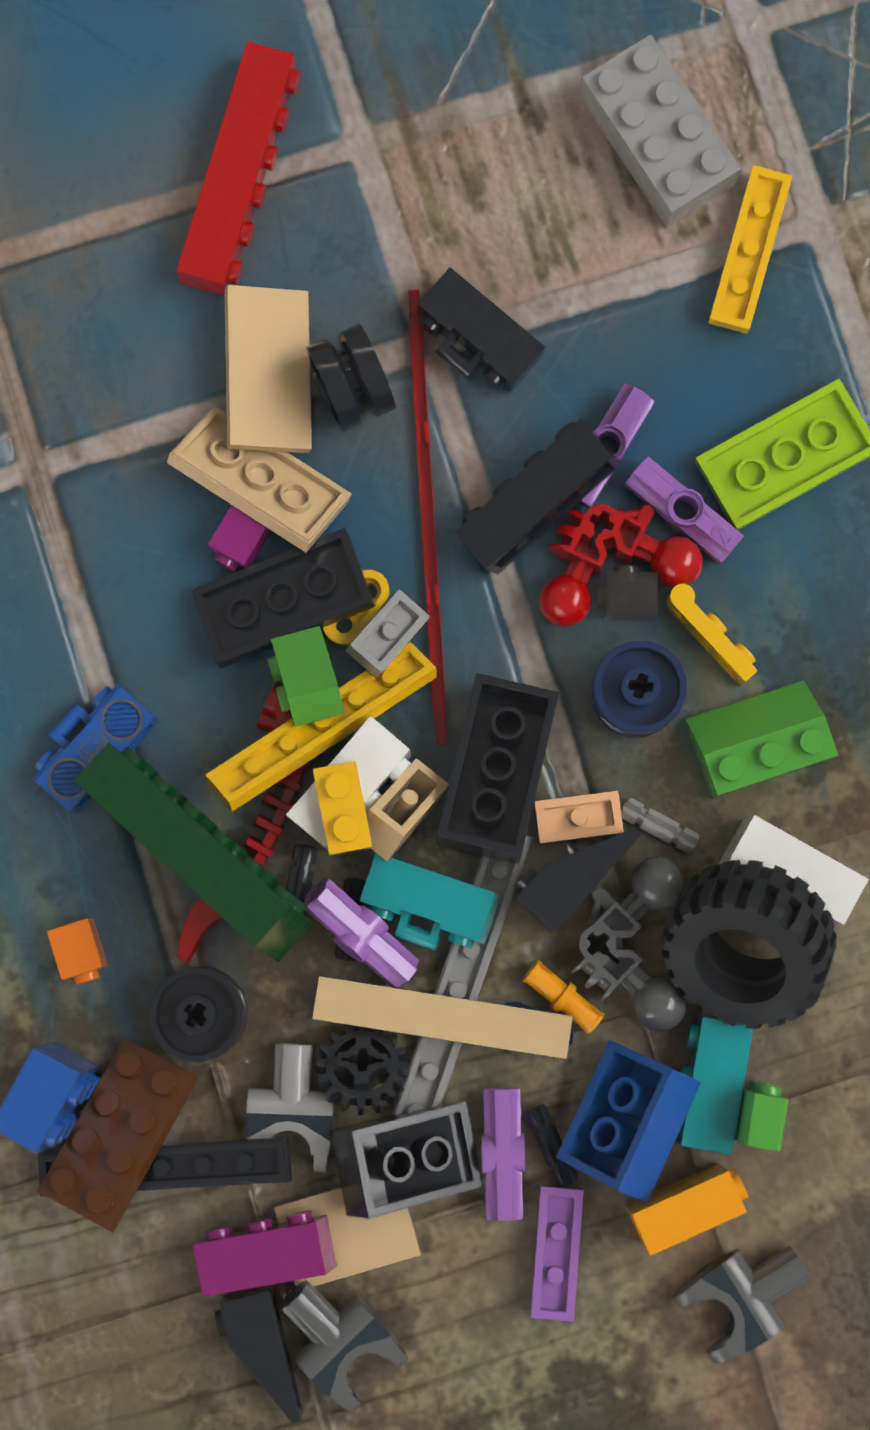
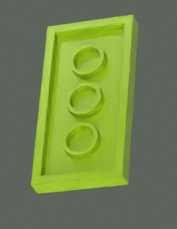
(786, 455)

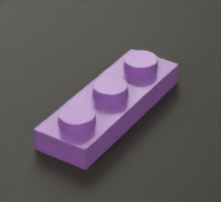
(557, 1253)

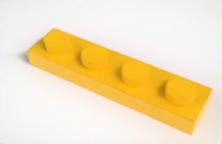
(750, 249)

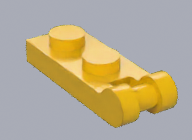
(710, 634)

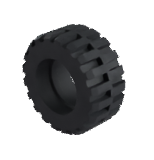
(756, 902)

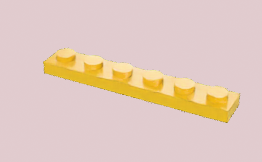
(292, 747)

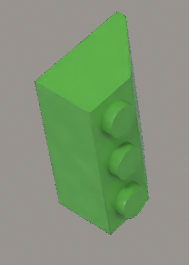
(760, 738)

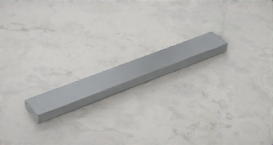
(463, 979)

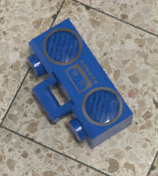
(115, 720)

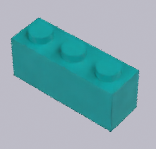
(720, 1065)

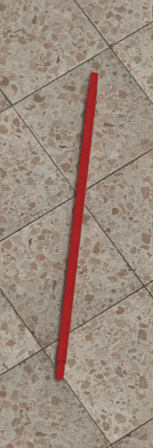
(427, 517)

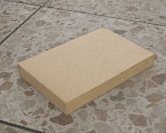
(356, 1241)

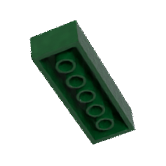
(196, 850)

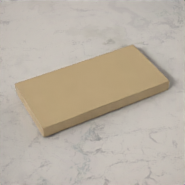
(267, 369)
(262, 484)

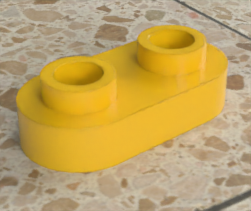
(361, 619)

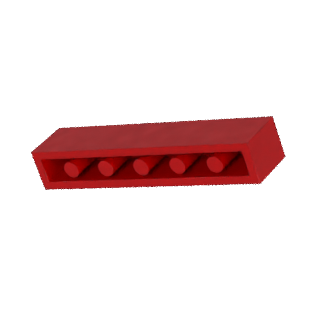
(238, 169)

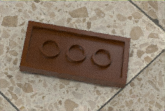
(118, 1135)

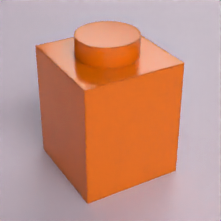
(78, 951)

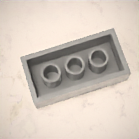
(659, 131)

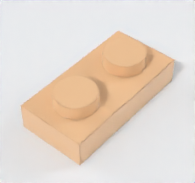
(578, 817)

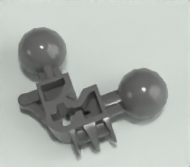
(654, 886)

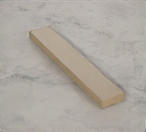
(442, 1017)

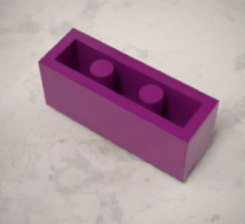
(264, 1253)

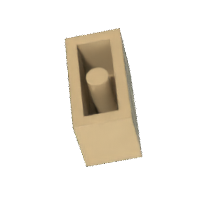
(404, 808)

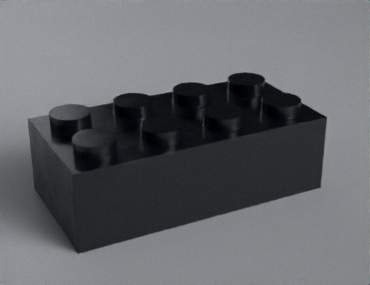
(497, 768)

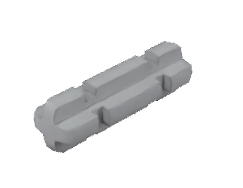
(659, 826)

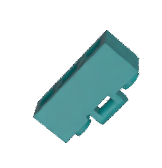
(450, 903)

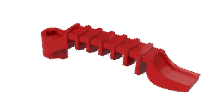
(201, 915)

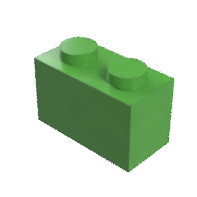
(306, 675)

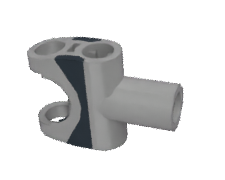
(293, 1104)

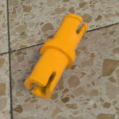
(563, 997)

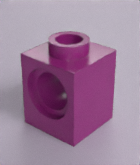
(238, 540)

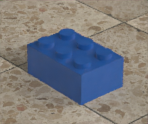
(46, 1096)
(628, 1121)

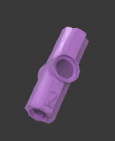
(621, 424)
(663, 491)
(360, 933)
(503, 1154)

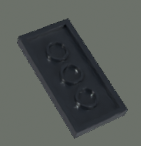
(282, 597)

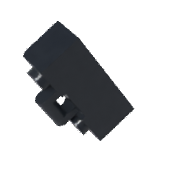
(482, 329)

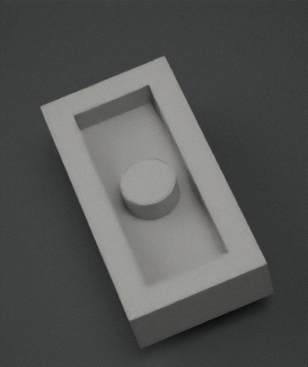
(387, 633)

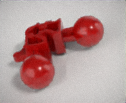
(566, 597)

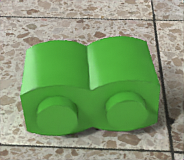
(762, 1116)

